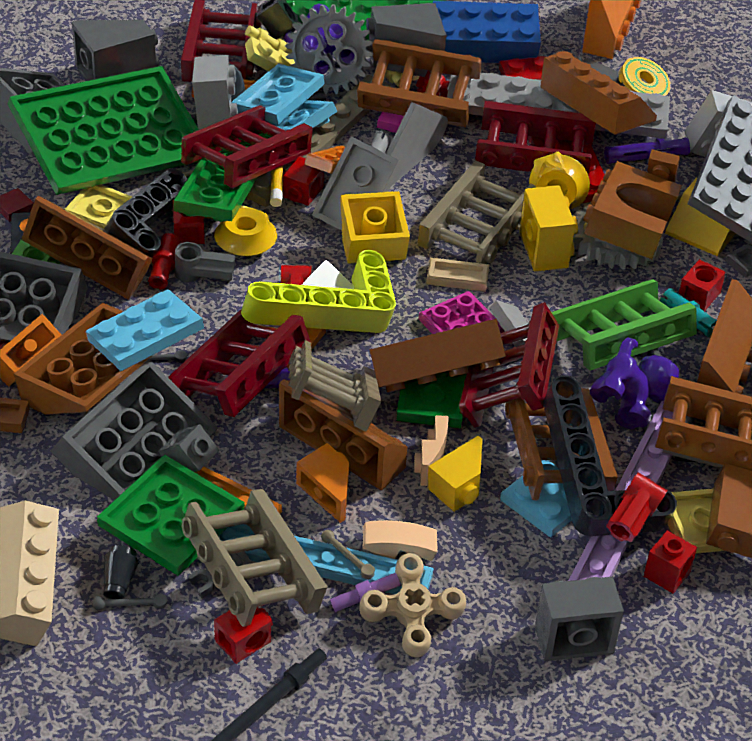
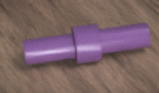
(354, 596)

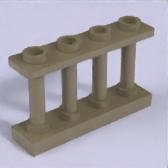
(461, 196)
(351, 391)
(272, 536)

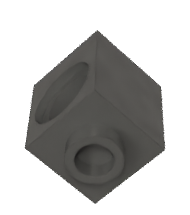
(190, 448)

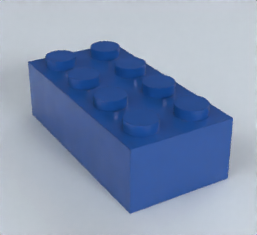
(491, 29)

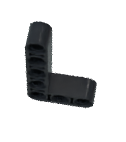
(565, 406)

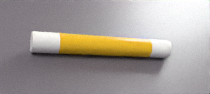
(276, 186)

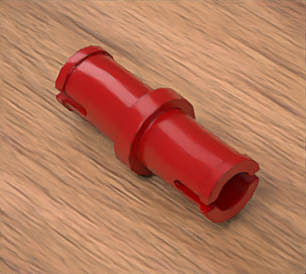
(163, 261)

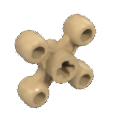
(412, 605)

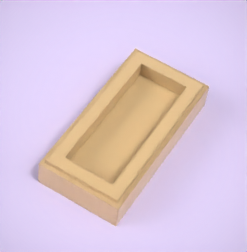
(457, 274)

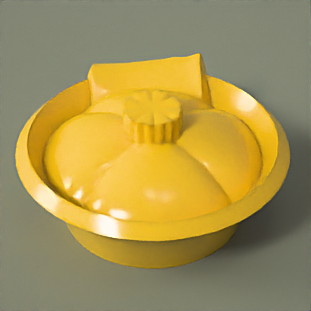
(562, 171)
(247, 233)

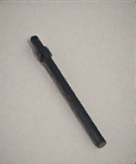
(293, 678)

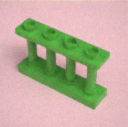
(650, 331)

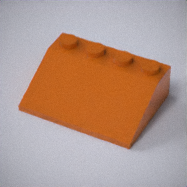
(607, 25)

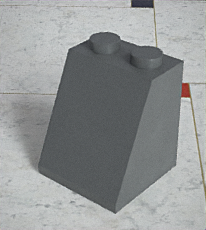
(407, 25)
(113, 47)

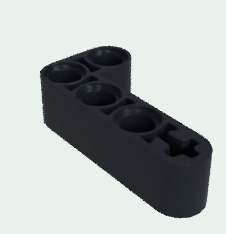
(132, 219)

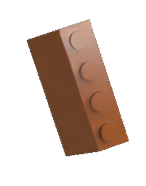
(594, 94)
(85, 247)
(730, 343)
(438, 353)
(319, 421)

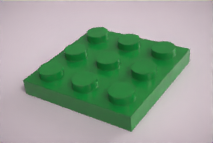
(153, 509)

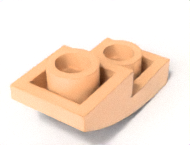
(432, 448)
(390, 537)

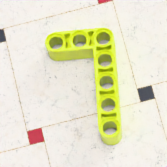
(357, 309)

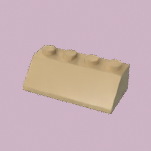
(27, 570)

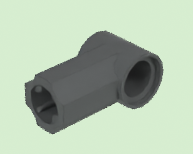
(194, 263)

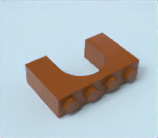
(631, 209)
(732, 511)

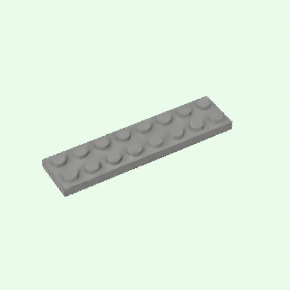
(528, 93)

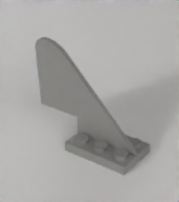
(373, 171)

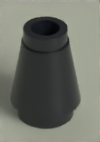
(119, 569)

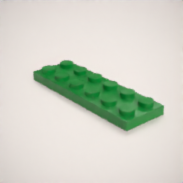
(208, 195)

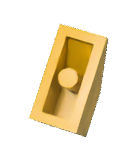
(457, 475)

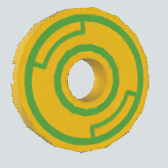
(642, 68)

